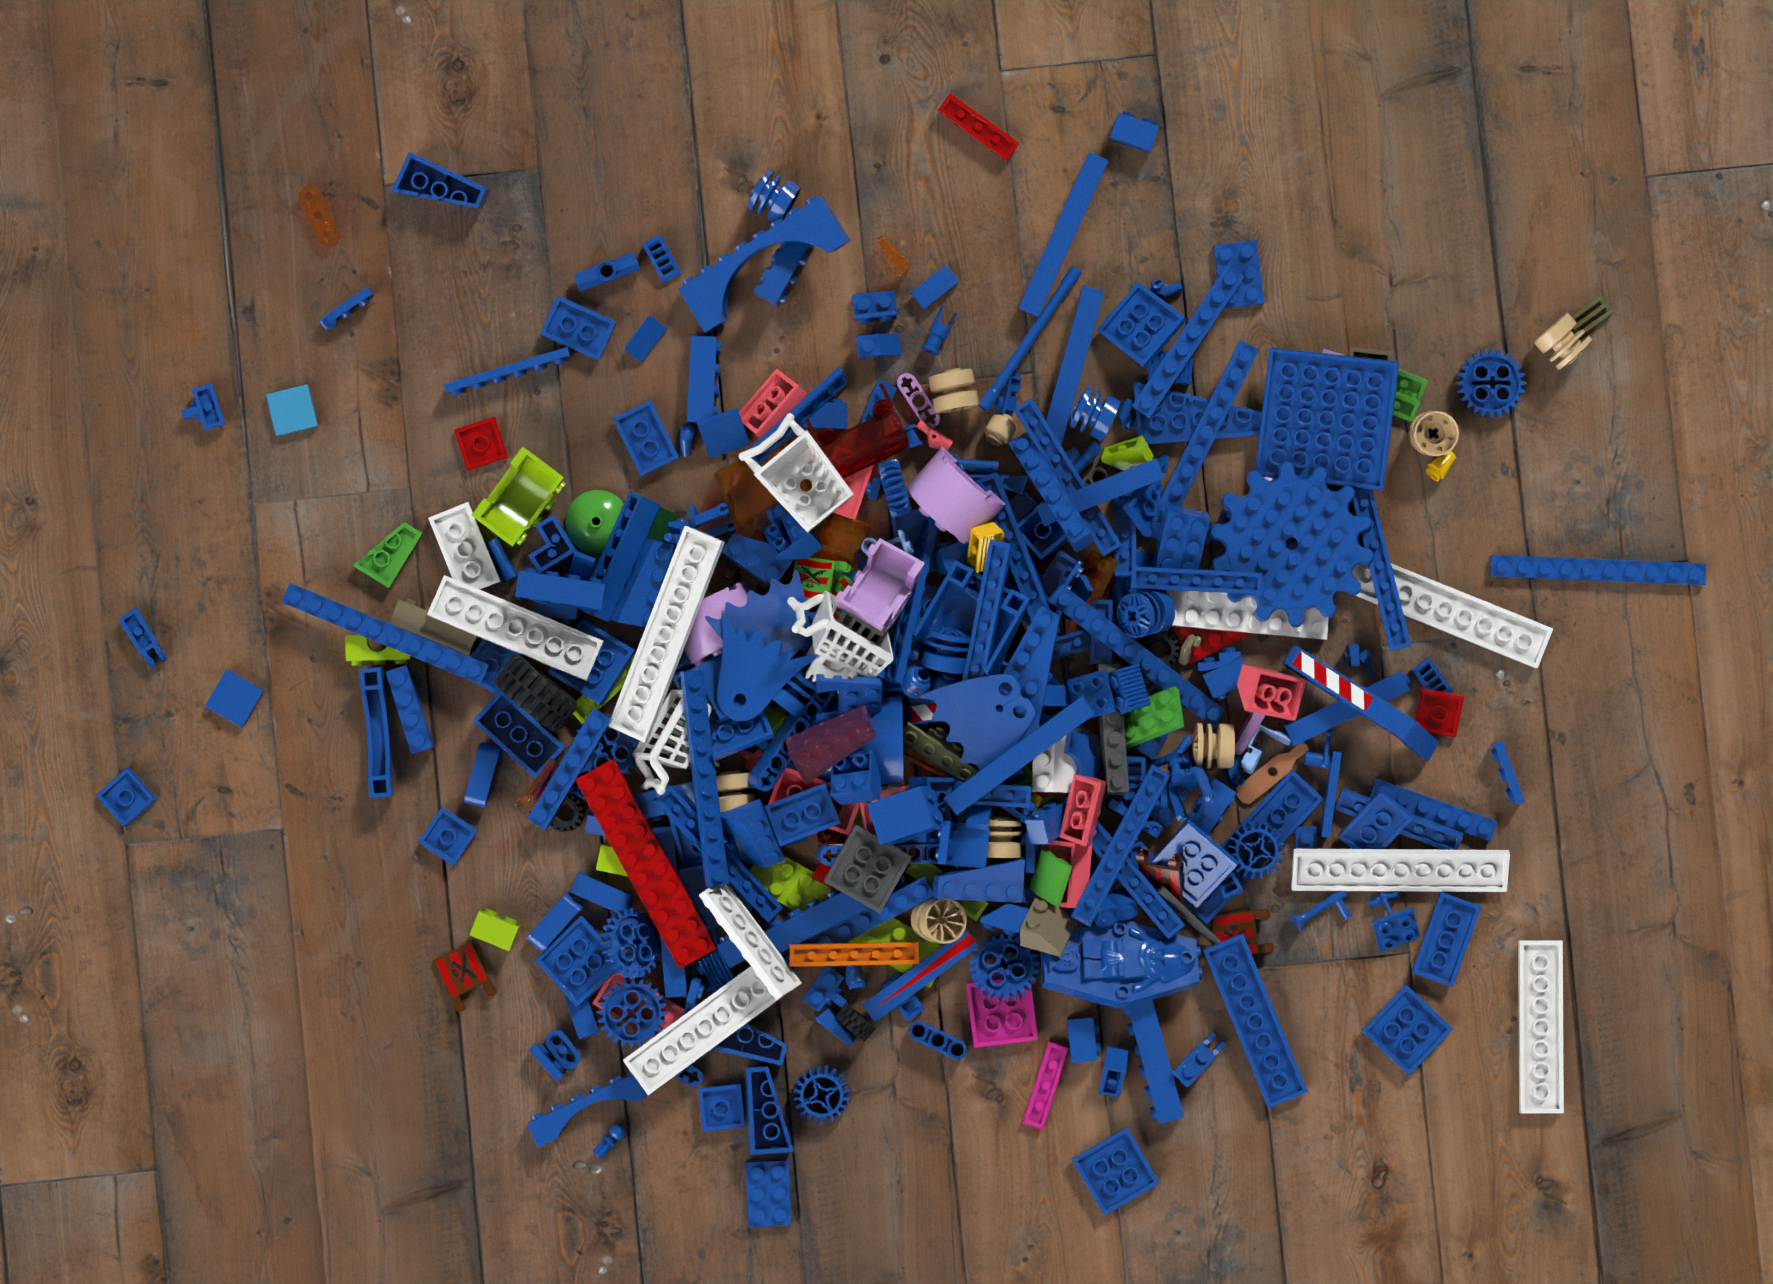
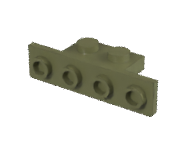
(939, 751)

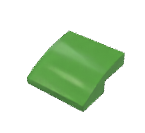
(1408, 395)
(1050, 877)

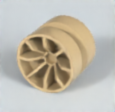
(952, 385)
(731, 786)
(939, 920)

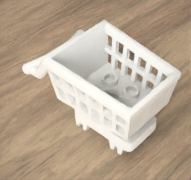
(792, 465)
(839, 651)
(679, 755)

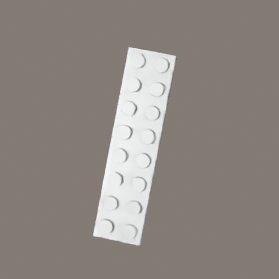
(1217, 612)
(515, 628)
(1540, 1026)
(699, 1030)

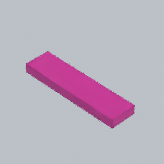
(1045, 1085)

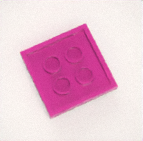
(1000, 1021)

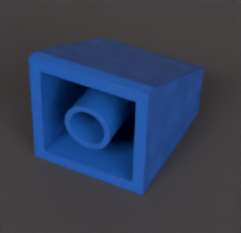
(905, 815)

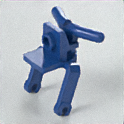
(700, 519)
(1185, 775)

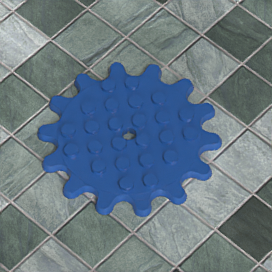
(1324, 535)

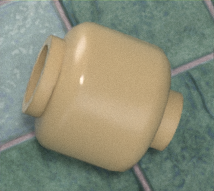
(1000, 429)

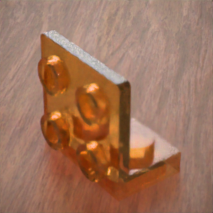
(842, 539)

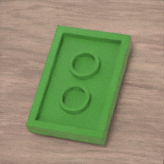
(1154, 720)

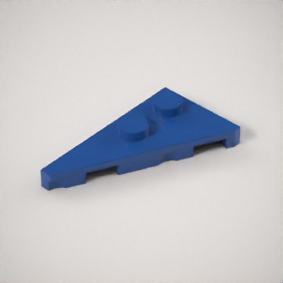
(1144, 502)

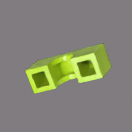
(359, 650)

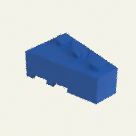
(755, 558)

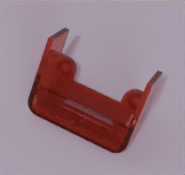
(865, 442)

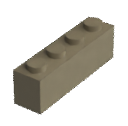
(415, 620)

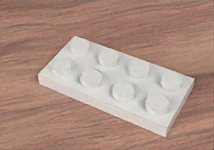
(464, 547)

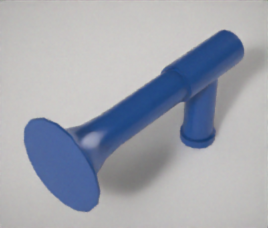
(1336, 898)

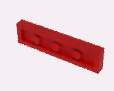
(978, 127)

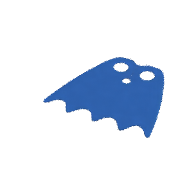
(769, 615)
(973, 716)

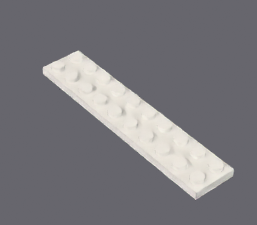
(1463, 615)
(666, 633)
(1400, 870)

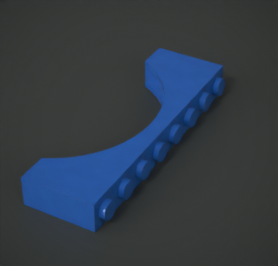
(709, 292)

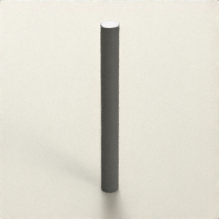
(1182, 910)

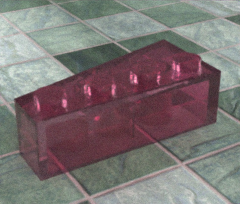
(830, 742)

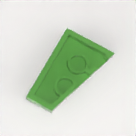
(390, 555)

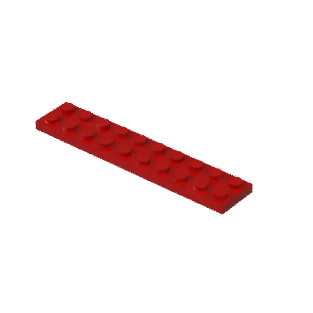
(646, 863)

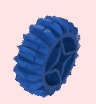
(894, 488)
(1259, 840)
(813, 1099)

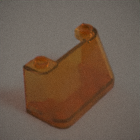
(745, 493)

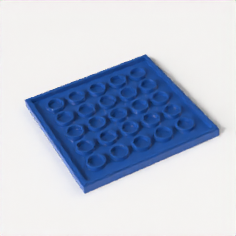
(1327, 415)

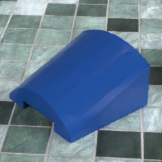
(956, 607)
(886, 745)

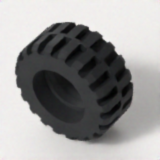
(536, 693)

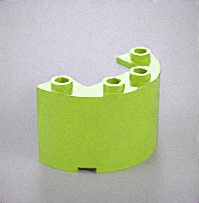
(520, 498)

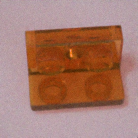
(1100, 574)

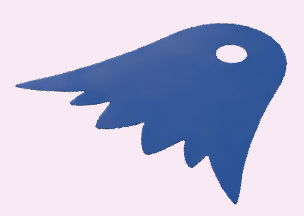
(752, 672)

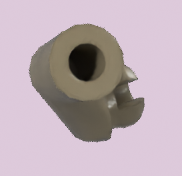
(1185, 650)

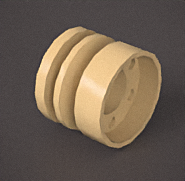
(1563, 341)
(1446, 433)
(1214, 745)
(1001, 838)

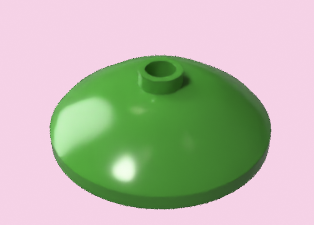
(581, 513)

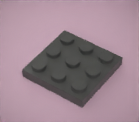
(867, 869)

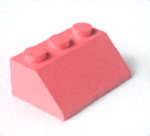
(771, 403)
(1270, 692)
(1082, 809)
(1080, 859)

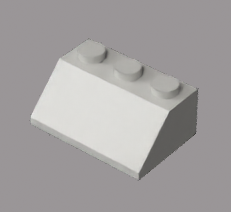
(1054, 769)

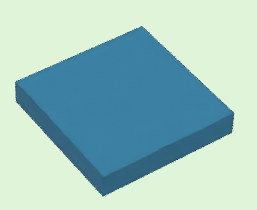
(292, 410)

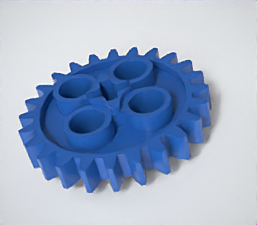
(1491, 402)
(621, 740)
(631, 943)
(1011, 984)
(645, 1026)

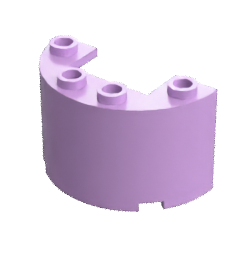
(953, 497)
(882, 586)
(702, 638)

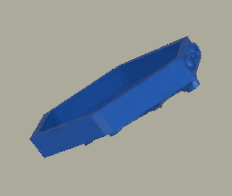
(1122, 965)

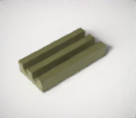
(1604, 305)

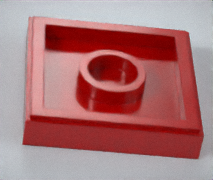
(481, 443)
(1439, 712)

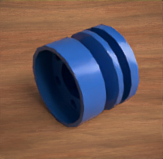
(773, 197)
(1094, 413)
(1145, 612)
(945, 655)
(790, 693)

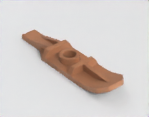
(1261, 780)

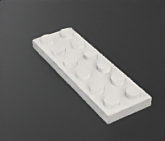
(750, 940)

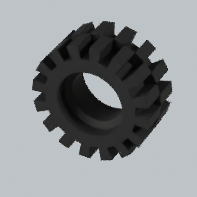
(1169, 639)
(577, 818)
(855, 1022)

